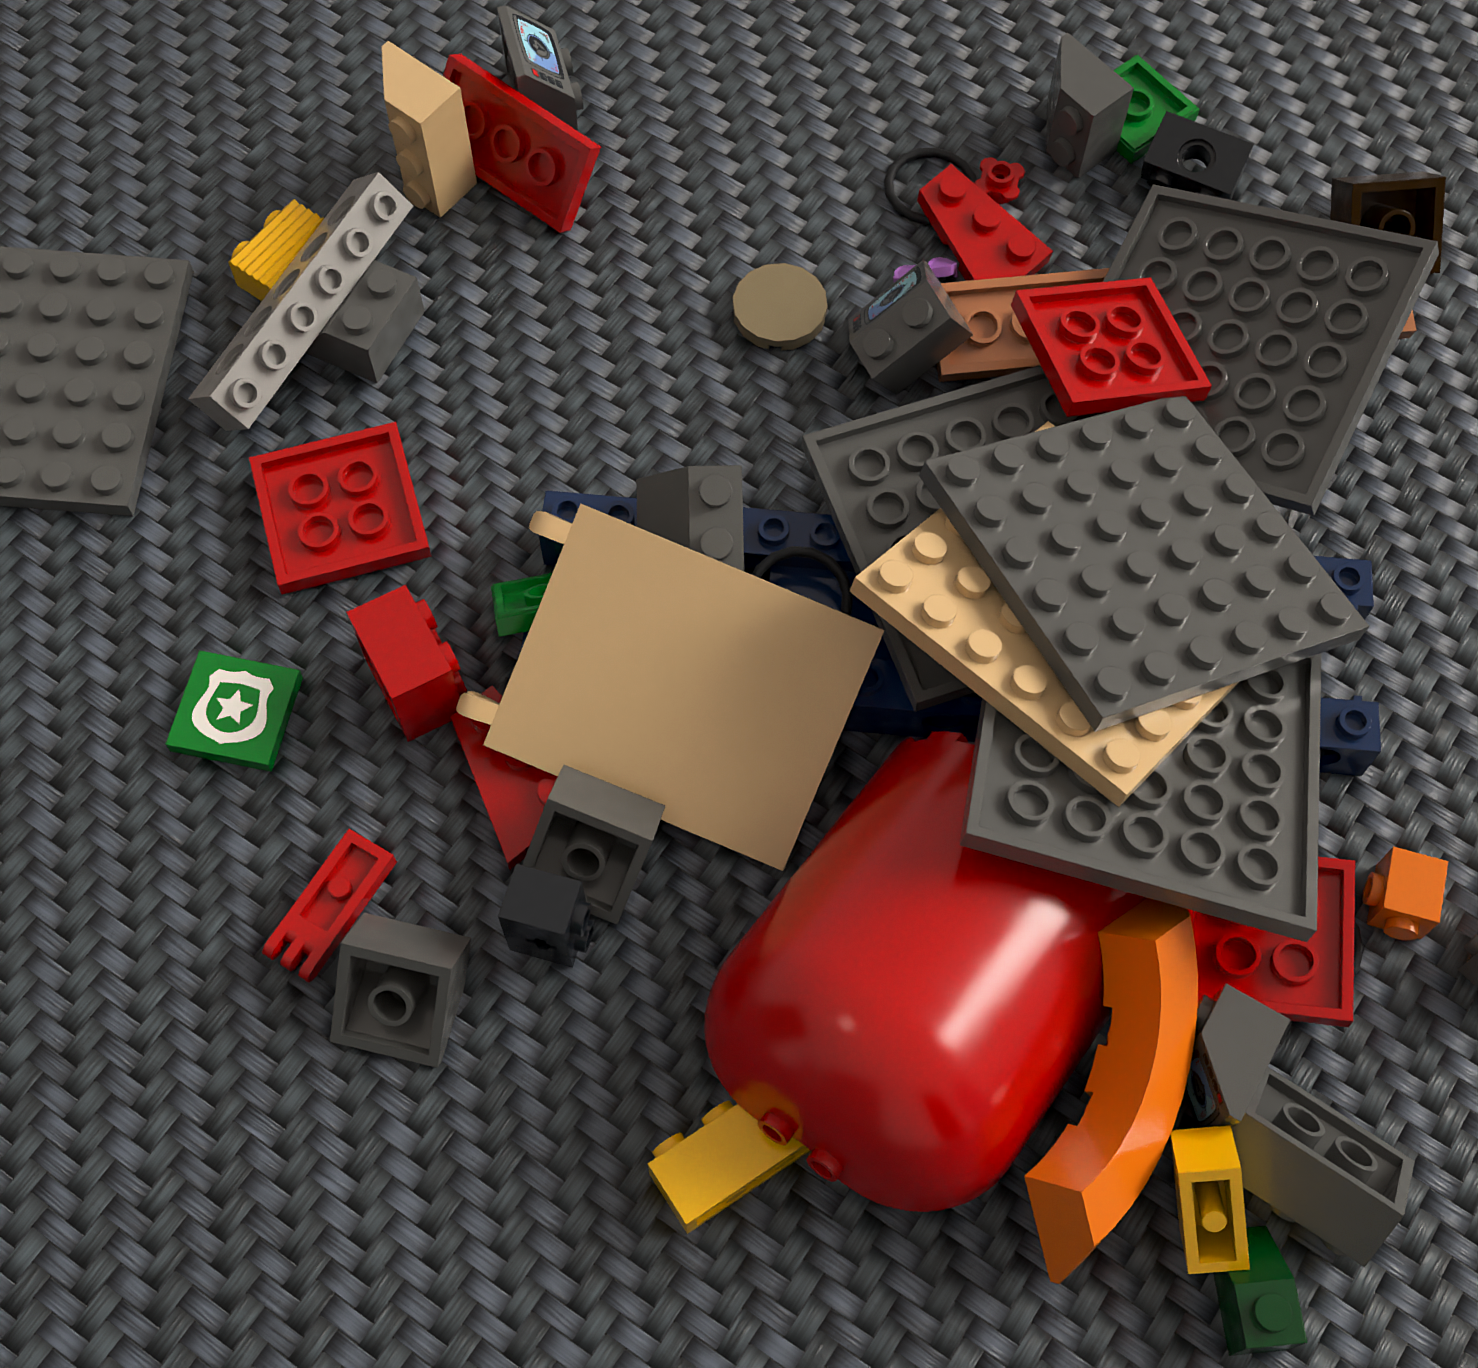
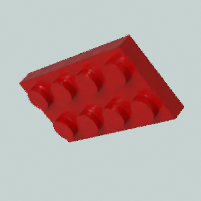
(523, 146)

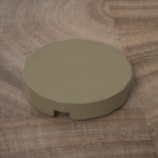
(779, 306)

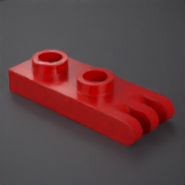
(330, 904)

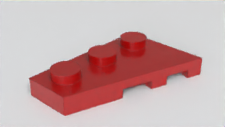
(979, 230)
(509, 788)

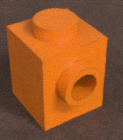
(1405, 894)

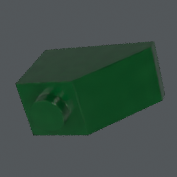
(1261, 1303)

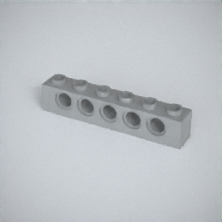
(301, 303)

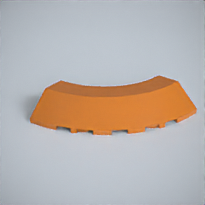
(1133, 1086)

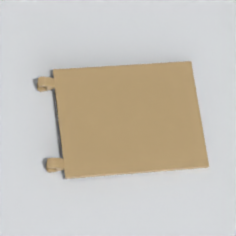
(680, 683)

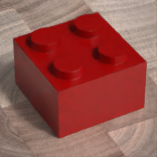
(409, 660)

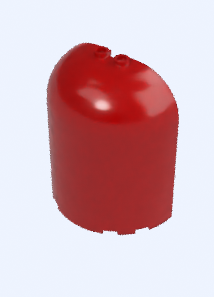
(912, 993)

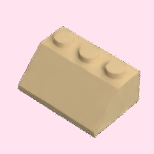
(427, 132)

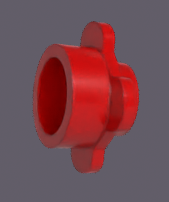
(1000, 179)

